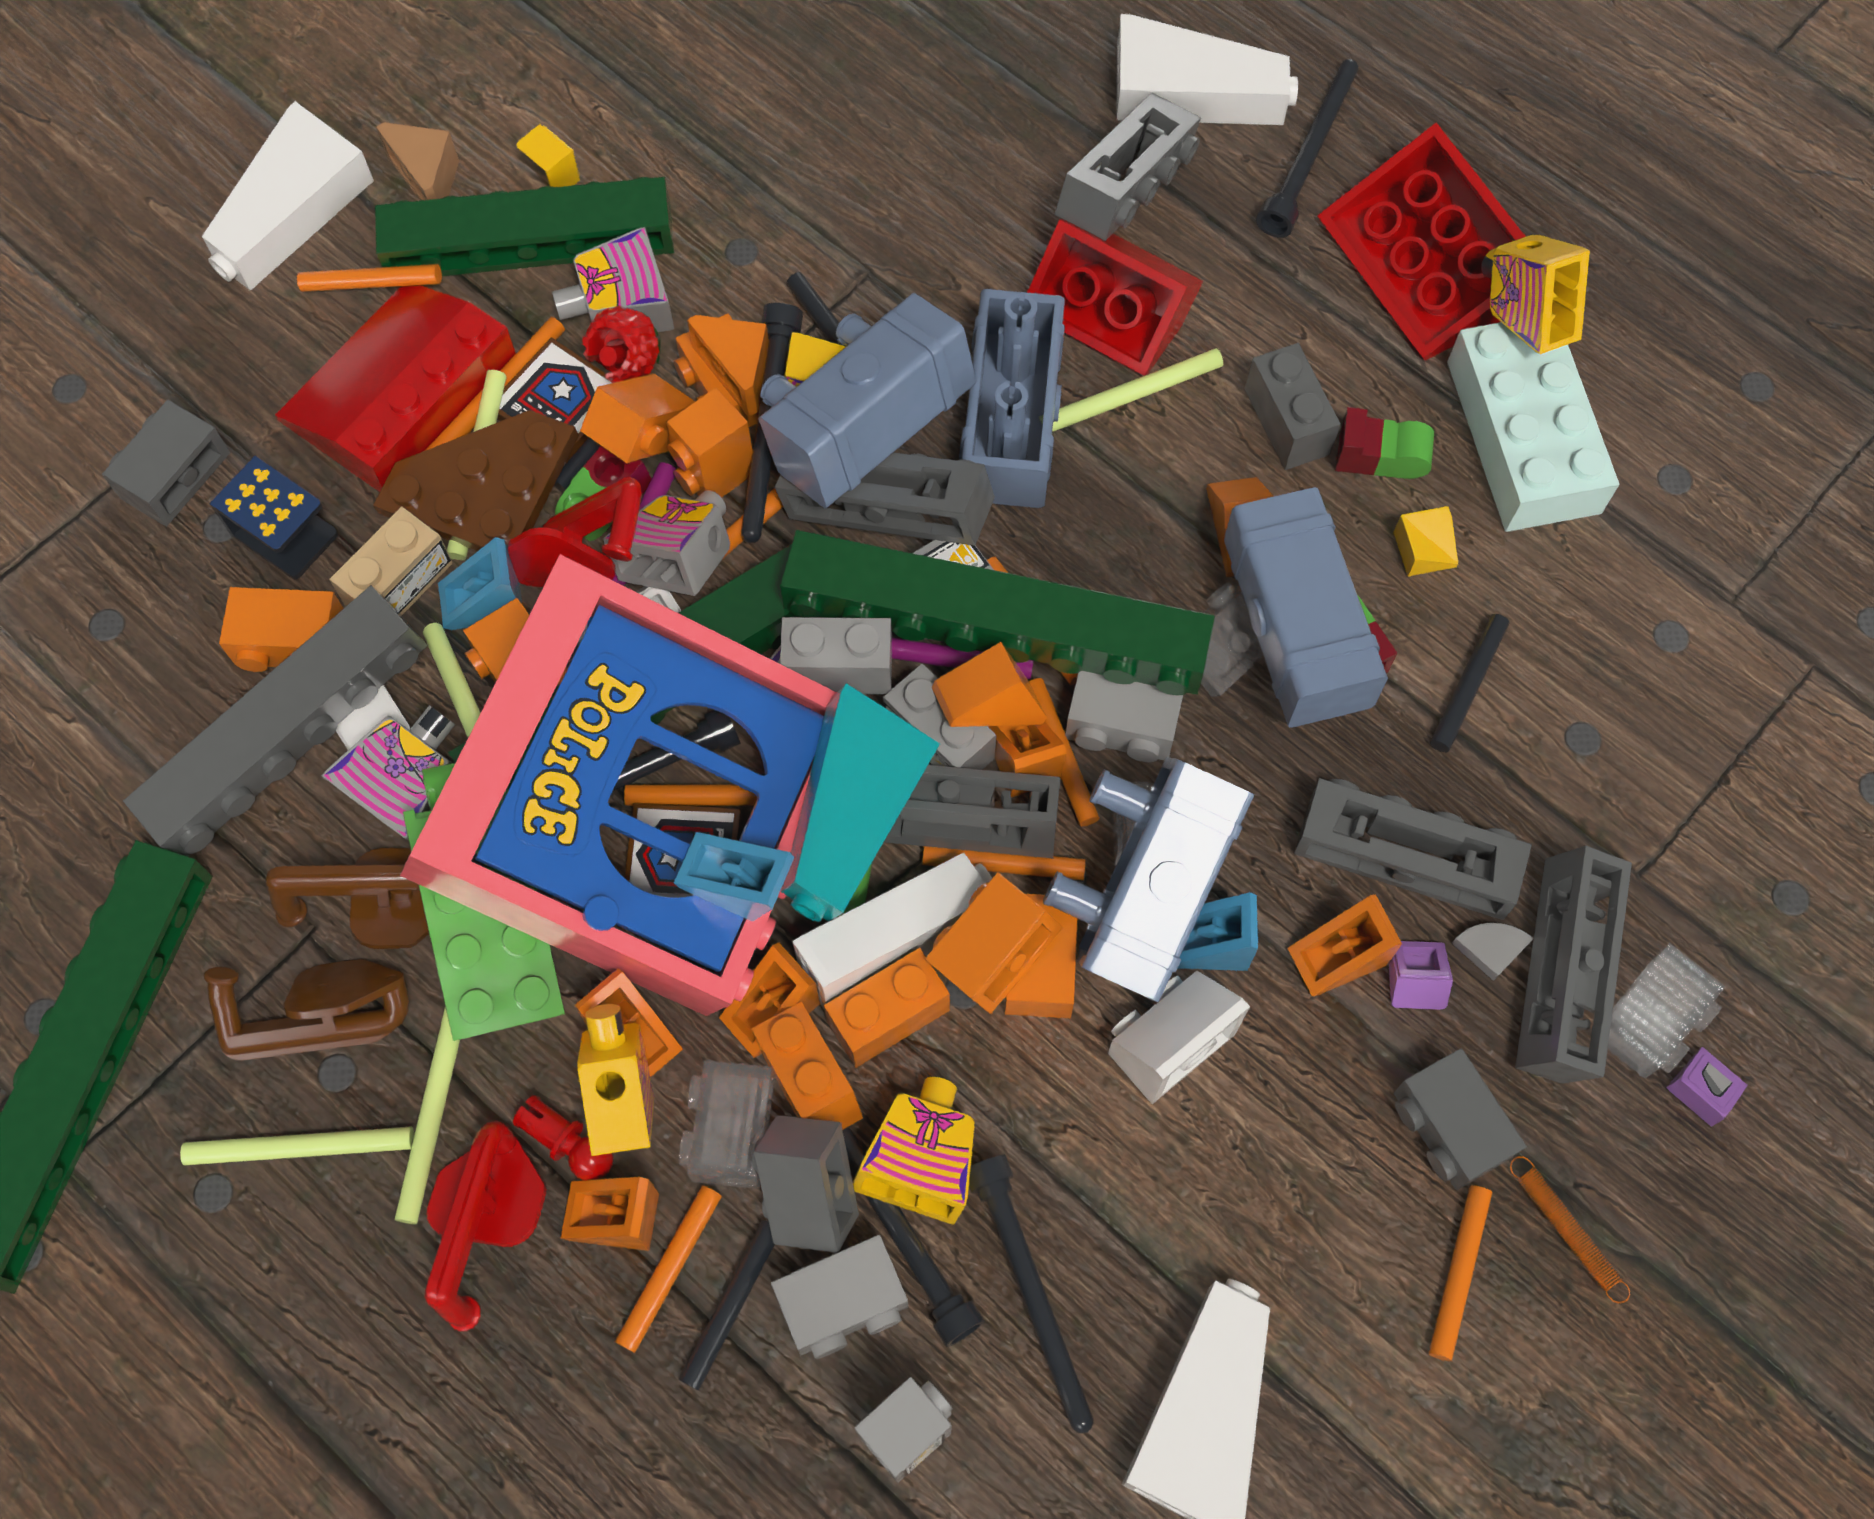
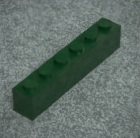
(521, 226)

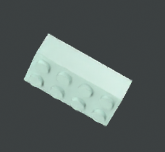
(1531, 428)

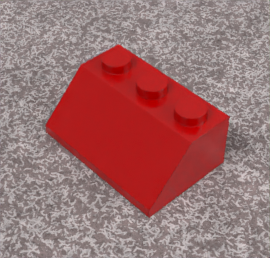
(1115, 294)

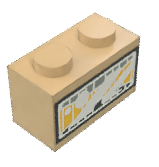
(396, 561)

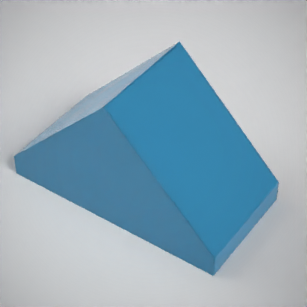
(478, 586)
(734, 874)
(1223, 935)

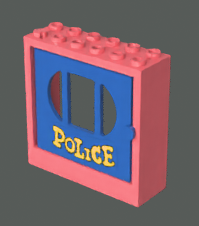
(547, 829)

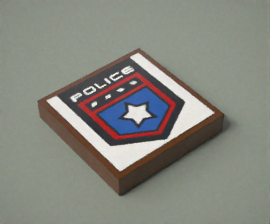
(554, 385)
(656, 871)

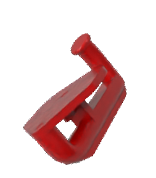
(538, 549)
(483, 1199)

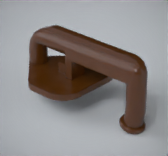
(384, 905)
(313, 1010)

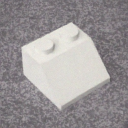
(1176, 1033)

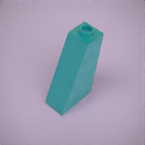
(853, 797)

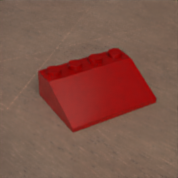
(1421, 239)
(398, 381)

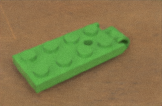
(485, 968)

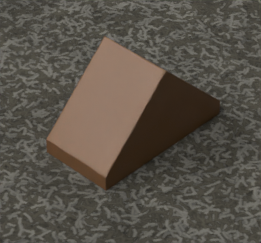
(422, 157)

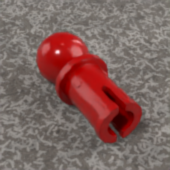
(562, 1139)

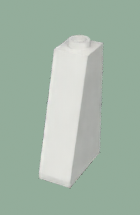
(1201, 74)
(284, 197)
(888, 927)
(1205, 1422)

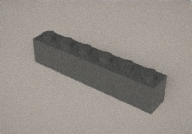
(275, 724)

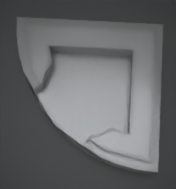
(1492, 946)

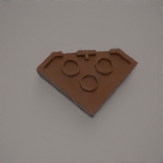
(482, 481)

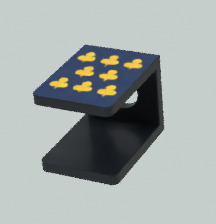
(274, 518)

